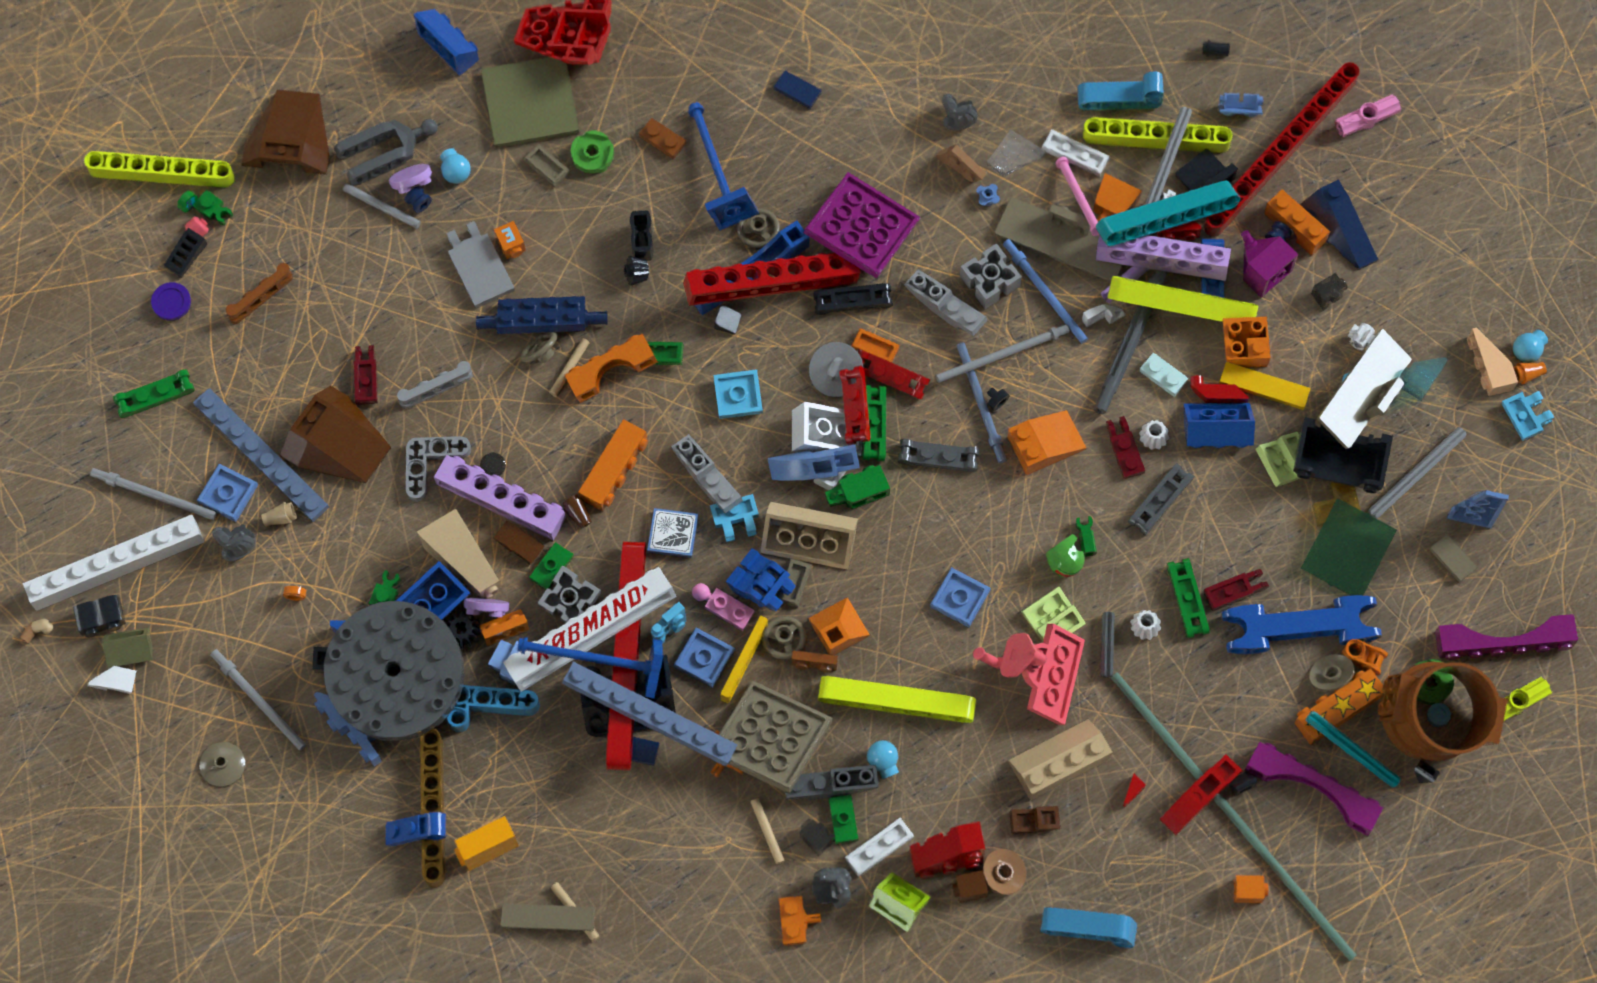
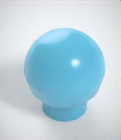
(454, 166)
(1530, 346)
(884, 757)

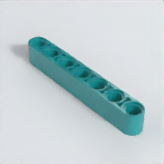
(1167, 213)

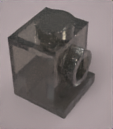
(1329, 290)
(816, 836)

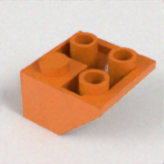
(1247, 341)
(838, 627)

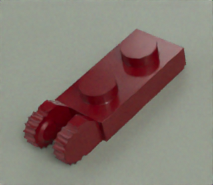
(365, 377)
(1125, 449)
(1233, 589)

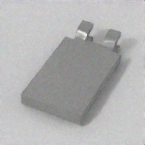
(479, 266)

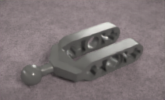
(375, 136)

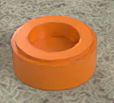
(294, 593)

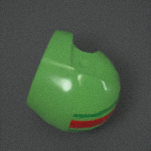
(1065, 558)

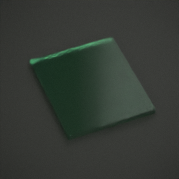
(1348, 549)

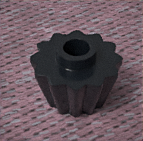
(636, 270)

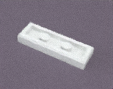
(1075, 152)
(879, 847)

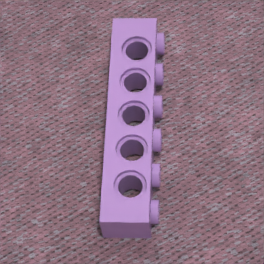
(1168, 256)
(546, 526)

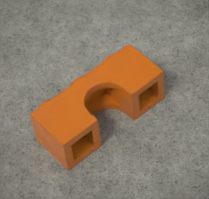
(1309, 231)

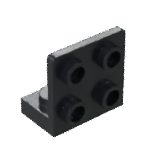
(1204, 171)

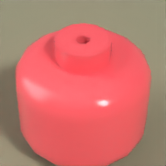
(197, 225)

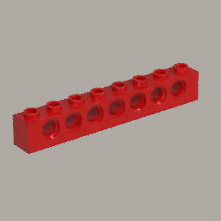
(763, 285)

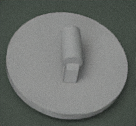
(828, 362)

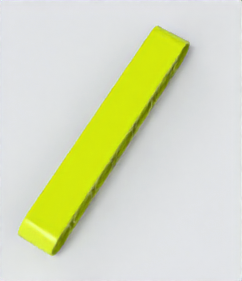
(1148, 140)
(151, 163)
(1178, 300)
(897, 699)

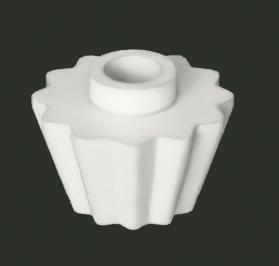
(1154, 441)
(1143, 631)

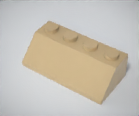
(808, 535)
(1060, 759)

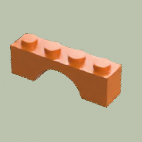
(586, 378)

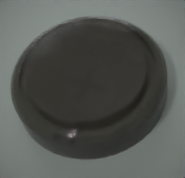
(493, 464)

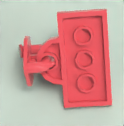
(1053, 669)

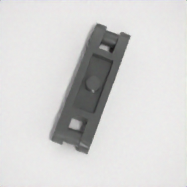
(938, 455)
(1161, 499)

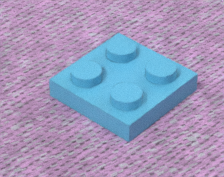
(738, 394)

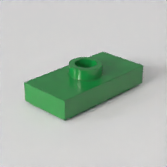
(667, 352)
(550, 565)
(843, 819)

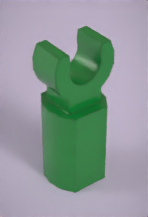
(1086, 537)

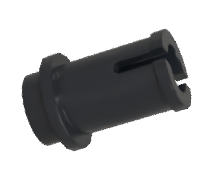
(1214, 48)

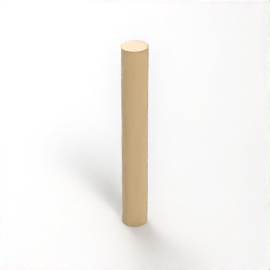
(570, 364)
(767, 831)
(566, 901)

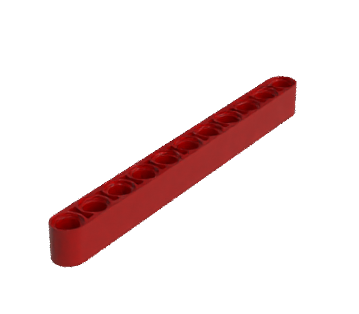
(1289, 142)
(627, 647)

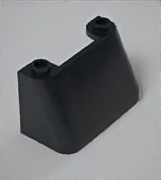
(1324, 458)
(597, 715)

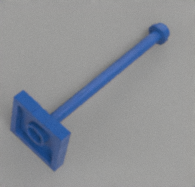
(733, 205)
(649, 667)

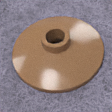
(1013, 870)

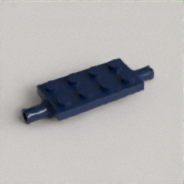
(541, 315)

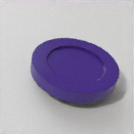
(171, 301)

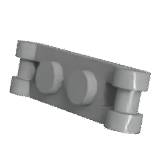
(436, 386)

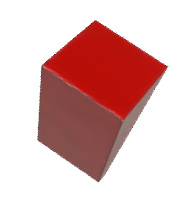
(1135, 787)

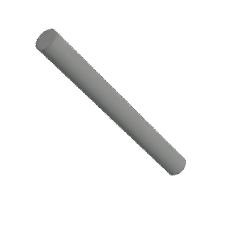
(381, 206)

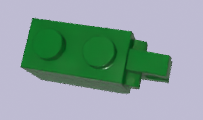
(859, 488)

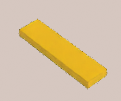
(1265, 385)
(744, 660)

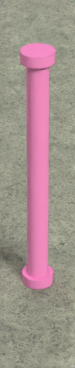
(1063, 164)

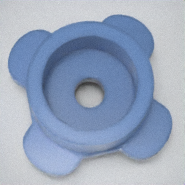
(988, 200)

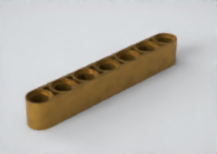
(432, 796)

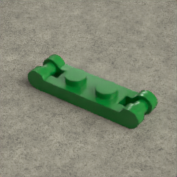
(154, 394)
(877, 424)
(1188, 598)

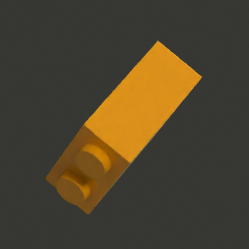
(485, 843)

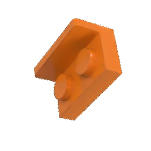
(504, 627)

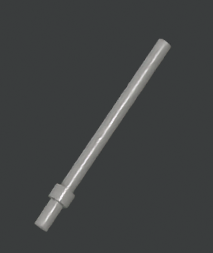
(115, 480)
(229, 669)

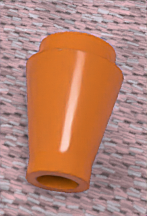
(1528, 371)

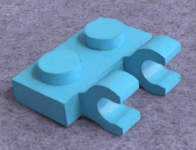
(1522, 416)
(744, 511)

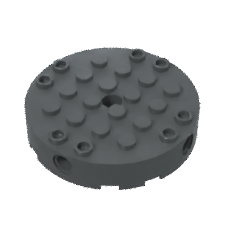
(386, 638)

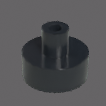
(998, 398)

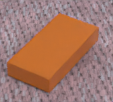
(875, 345)

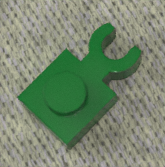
(211, 206)
(385, 592)

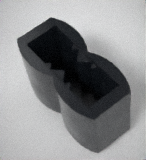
(641, 235)
(99, 616)

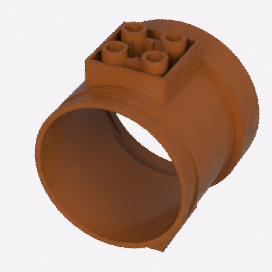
(1400, 718)

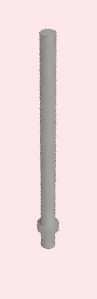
(1053, 334)

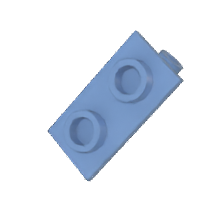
(1250, 106)

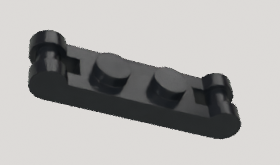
(852, 298)

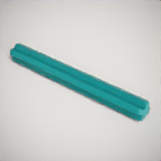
(1353, 749)

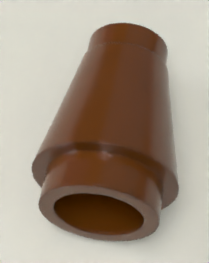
(577, 511)

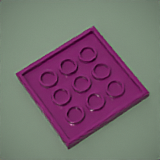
(862, 225)

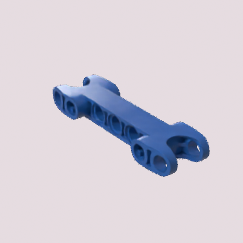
(1262, 627)

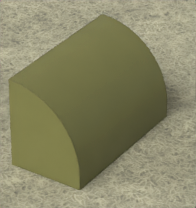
(127, 647)

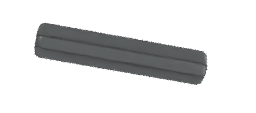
(1107, 644)

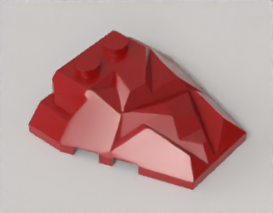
(567, 32)

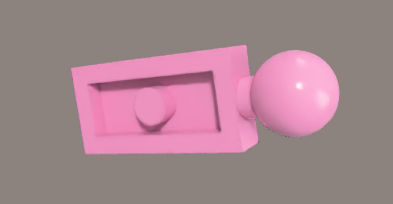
(724, 606)

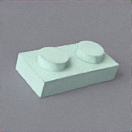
(1163, 374)

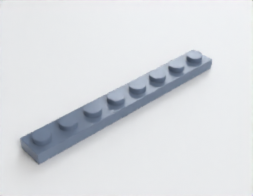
(261, 455)
(649, 714)

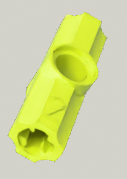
(1528, 695)

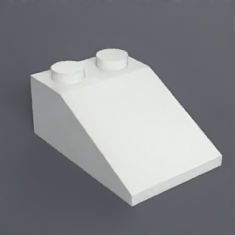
(819, 428)

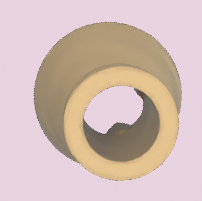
(281, 514)

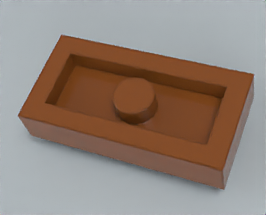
(662, 138)
(807, 660)

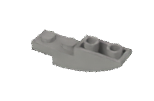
(944, 303)
(706, 474)

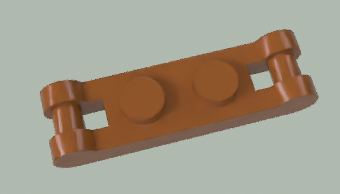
(255, 298)

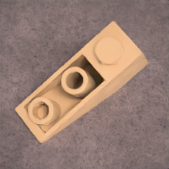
(1495, 367)

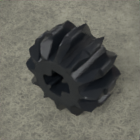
(471, 629)

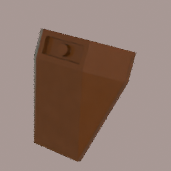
(290, 133)
(335, 438)

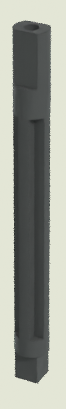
(1126, 350)

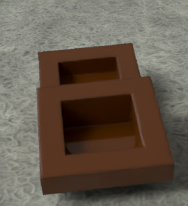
(519, 542)
(1034, 820)

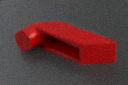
(1217, 392)

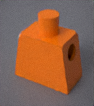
(1115, 197)

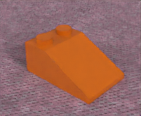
(1045, 441)

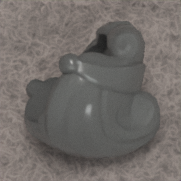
(959, 115)
(234, 543)
(832, 886)

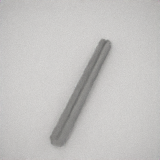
(1169, 155)
(1417, 473)

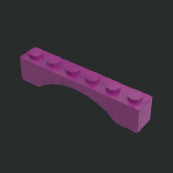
(1459, 640)
(1356, 810)

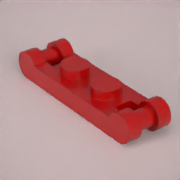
(893, 374)
(855, 405)

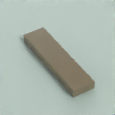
(548, 917)

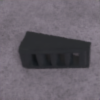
(191, 256)

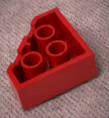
(956, 850)

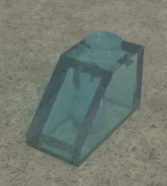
(1422, 376)

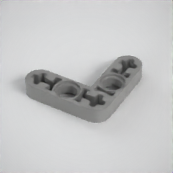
(427, 453)

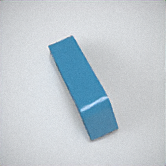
(1122, 95)
(493, 705)
(1090, 925)

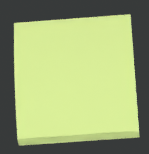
(1280, 458)
(1054, 609)

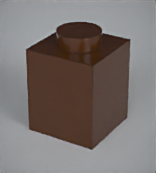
(970, 886)

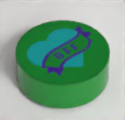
(186, 201)

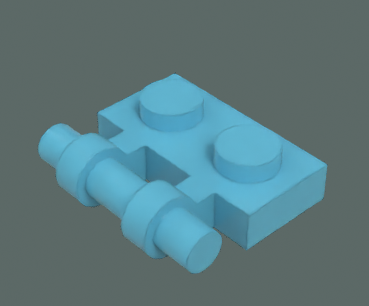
(671, 622)

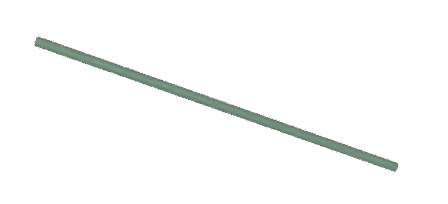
(1235, 818)

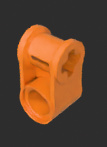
(1366, 656)

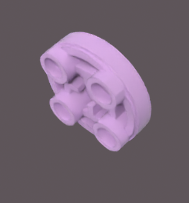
(411, 176)
(479, 605)

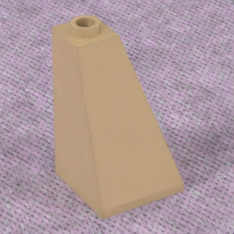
(457, 550)

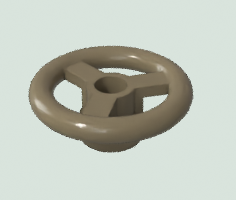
(759, 219)
(538, 349)
(783, 629)

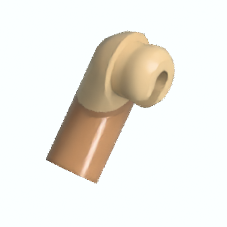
(34, 627)

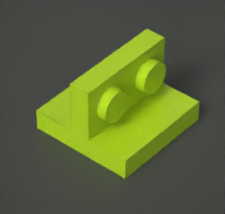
(898, 901)

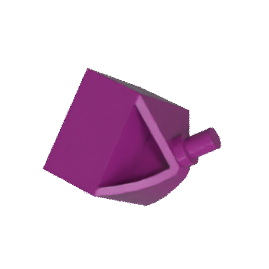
(1266, 262)

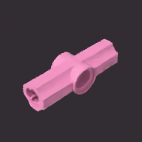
(1378, 110)

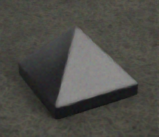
(1425, 773)

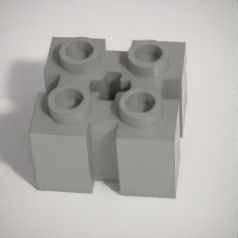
(1000, 279)
(567, 584)

